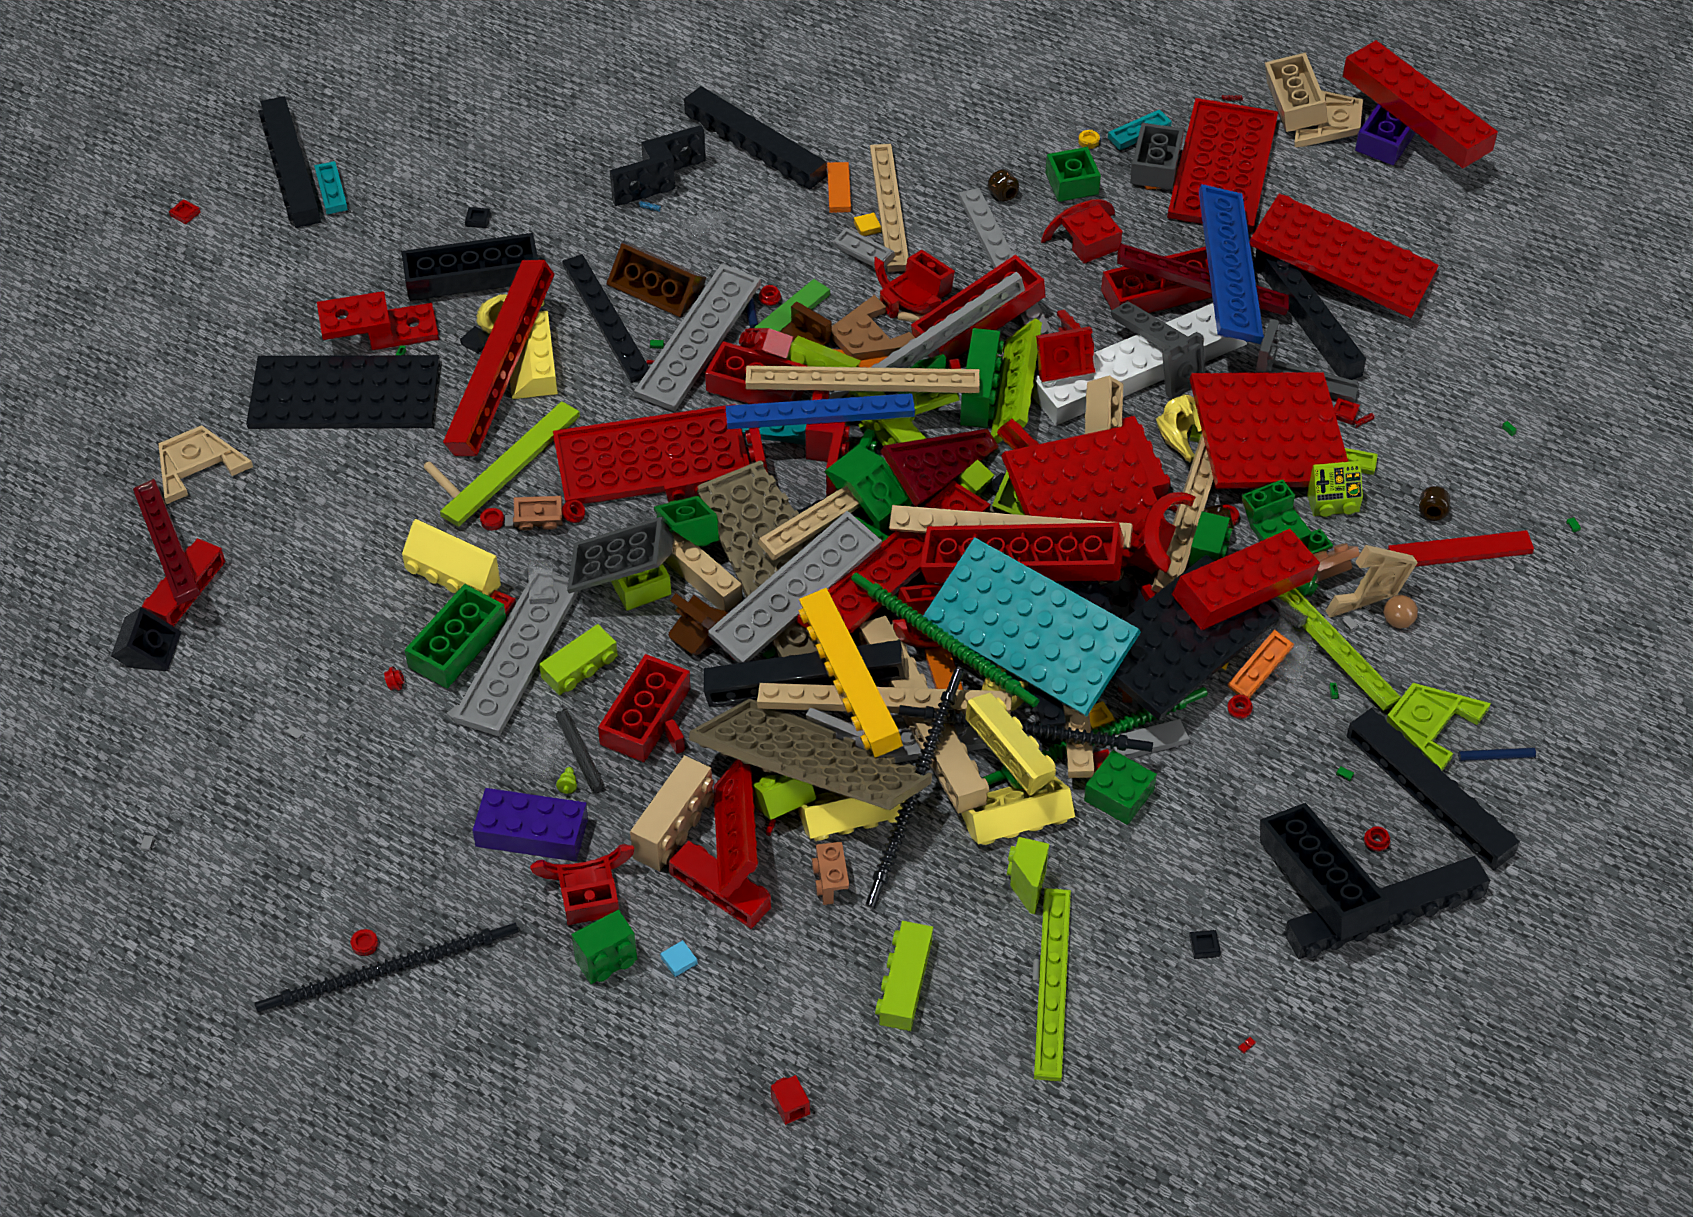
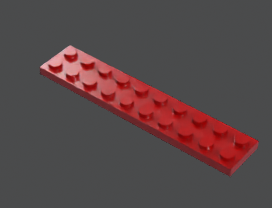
(894, 561)

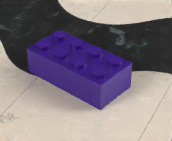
(1383, 136)
(530, 824)

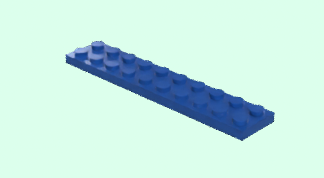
(1230, 264)

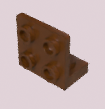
(808, 325)

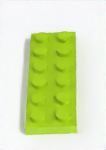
(1016, 377)

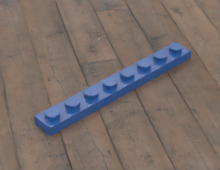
(820, 411)

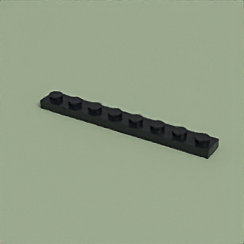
(606, 318)

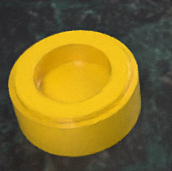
(1089, 139)

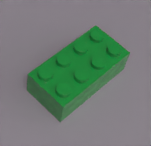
(982, 355)
(455, 636)

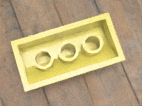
(535, 367)
(449, 560)
(1009, 742)
(1015, 811)
(840, 814)

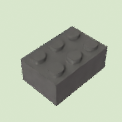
(1157, 156)

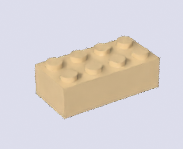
(1296, 92)
(672, 813)

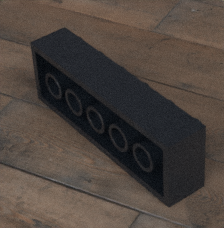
(466, 266)
(1324, 871)

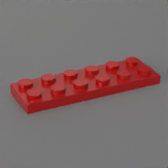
(735, 827)

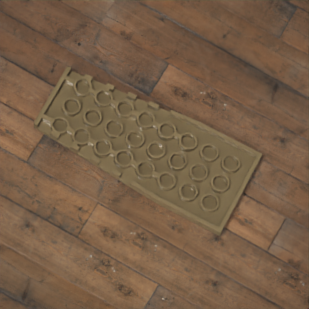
(746, 510)
(809, 754)

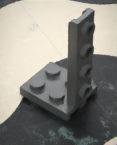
(1181, 352)
(1338, 386)

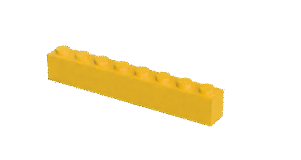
(850, 672)

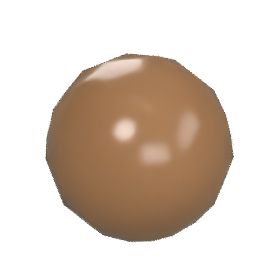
(1400, 611)

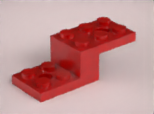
(370, 315)
(827, 441)

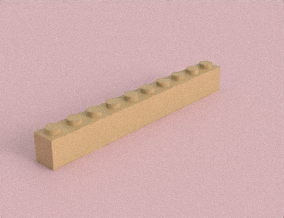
(951, 764)

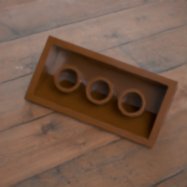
(655, 279)

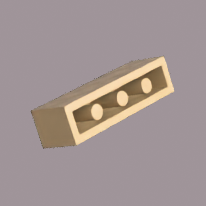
(1103, 404)
(704, 574)

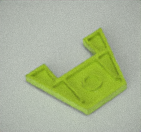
(1426, 711)

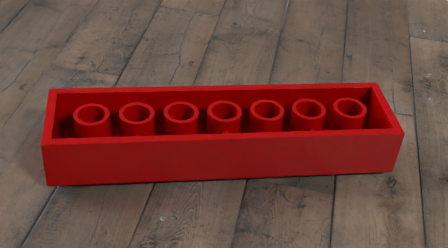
(1420, 104)
(1052, 550)

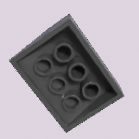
(619, 554)

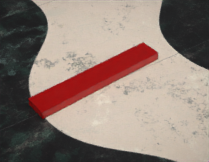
(1467, 548)

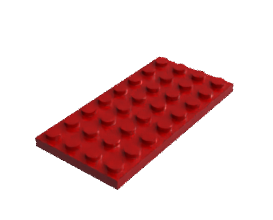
(1226, 150)
(1344, 255)
(645, 453)

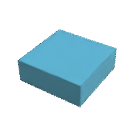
(678, 958)

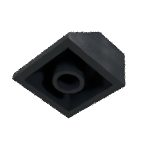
(145, 641)

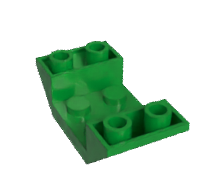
(871, 484)
(1272, 512)

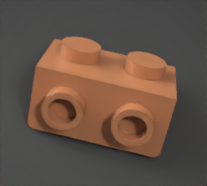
(537, 511)
(1335, 561)
(831, 869)

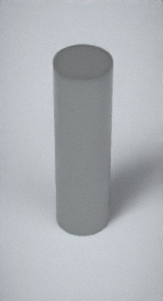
(1036, 970)

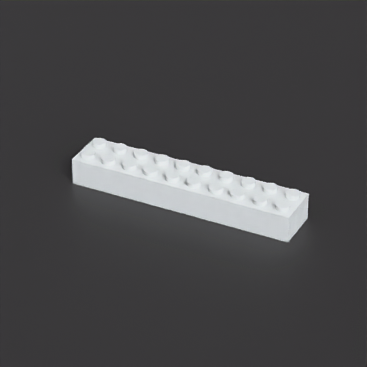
(1132, 362)

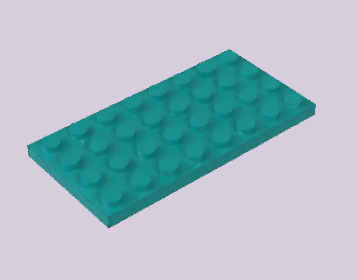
(1032, 626)

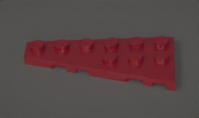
(935, 462)

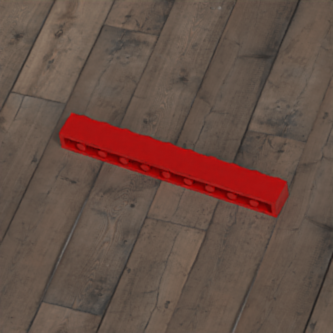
(498, 358)

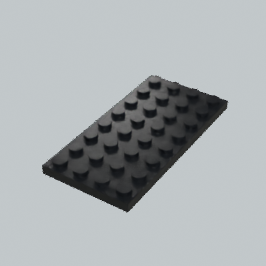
(343, 392)
(1178, 656)

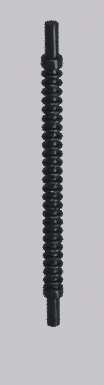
(1121, 742)
(881, 875)
(288, 997)

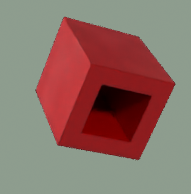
(790, 1099)

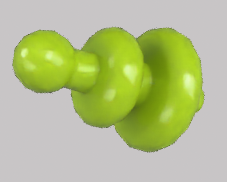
(567, 781)

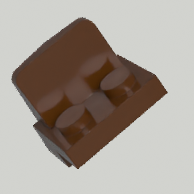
(694, 623)

